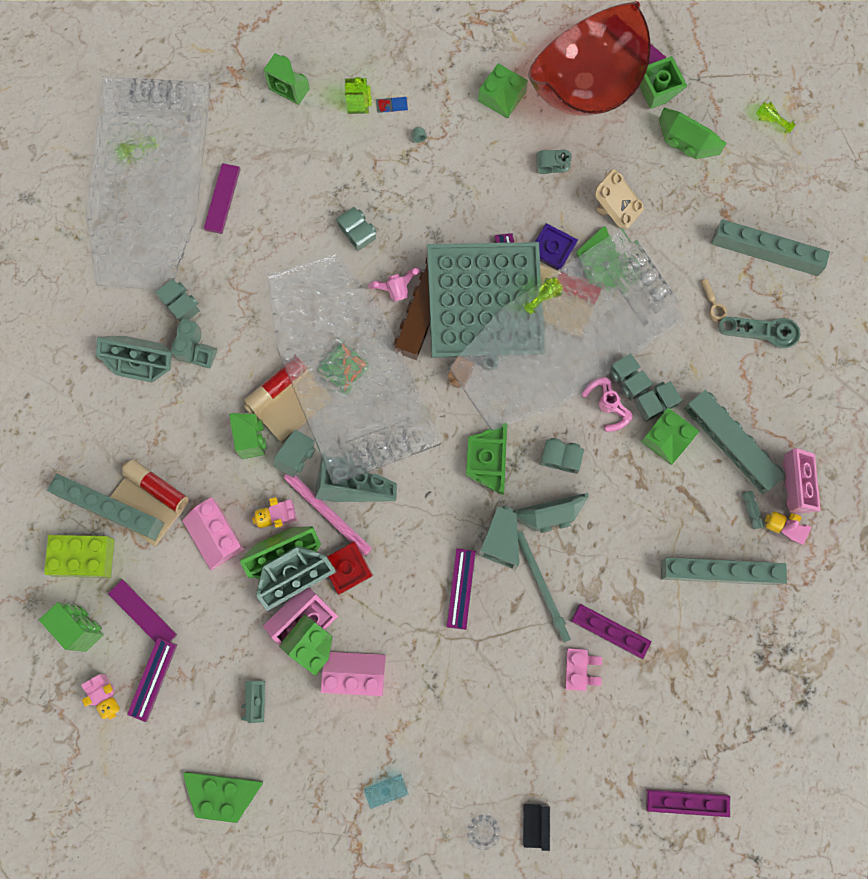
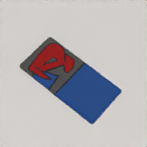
(391, 104)

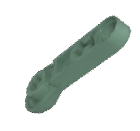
(764, 330)

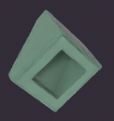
(204, 355)

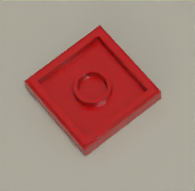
(350, 568)

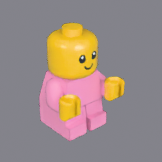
(276, 514)
(790, 528)
(100, 693)

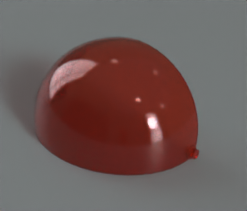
(594, 62)

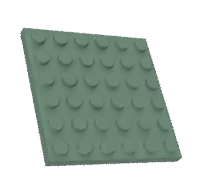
(472, 285)

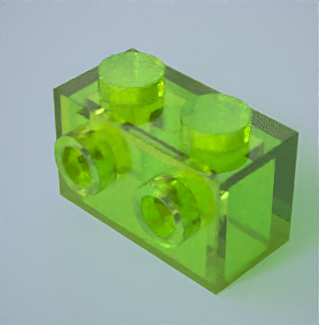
(358, 95)

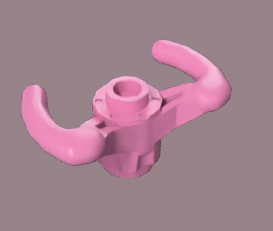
(396, 285)
(609, 402)

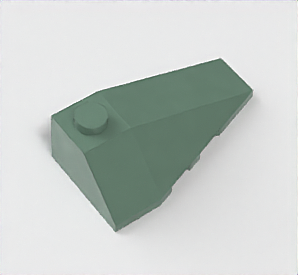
(361, 488)

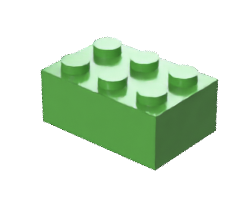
(71, 627)

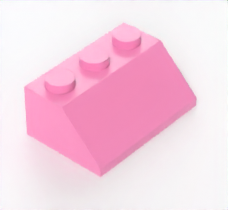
(801, 481)
(212, 533)
(288, 616)
(354, 674)

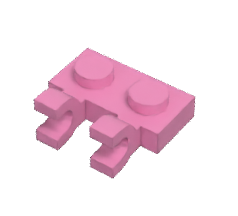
(577, 669)

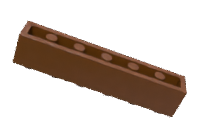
(417, 323)

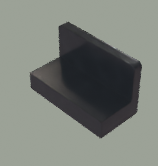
(536, 826)

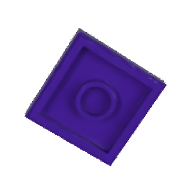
(555, 246)

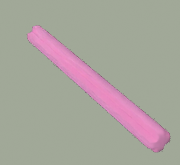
(328, 513)

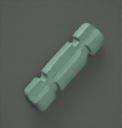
(753, 509)

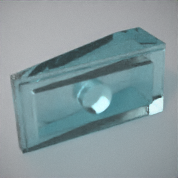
(386, 791)

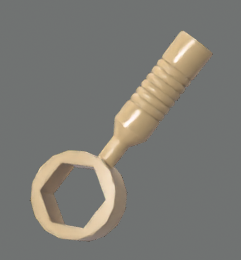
(711, 297)

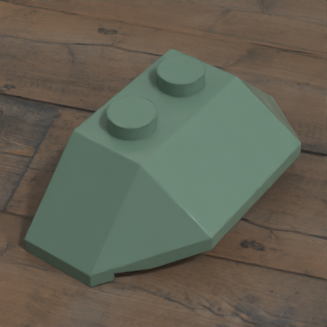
(134, 357)
(551, 514)
(291, 575)

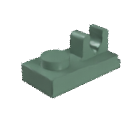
(254, 701)

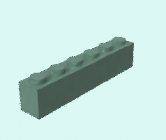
(770, 247)
(734, 442)
(105, 507)
(723, 571)

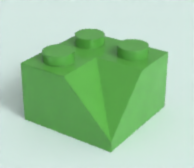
(284, 81)
(662, 82)
(502, 90)
(248, 435)
(670, 436)
(308, 644)

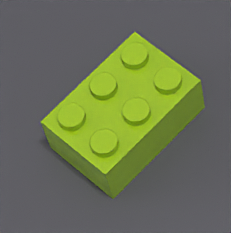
(79, 556)

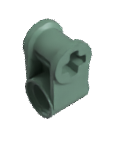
(552, 161)

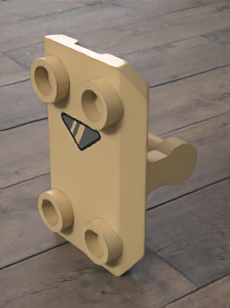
(618, 200)

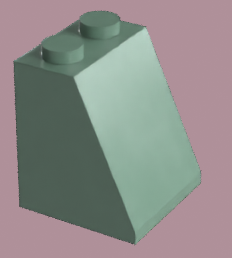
(502, 539)

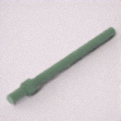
(559, 621)

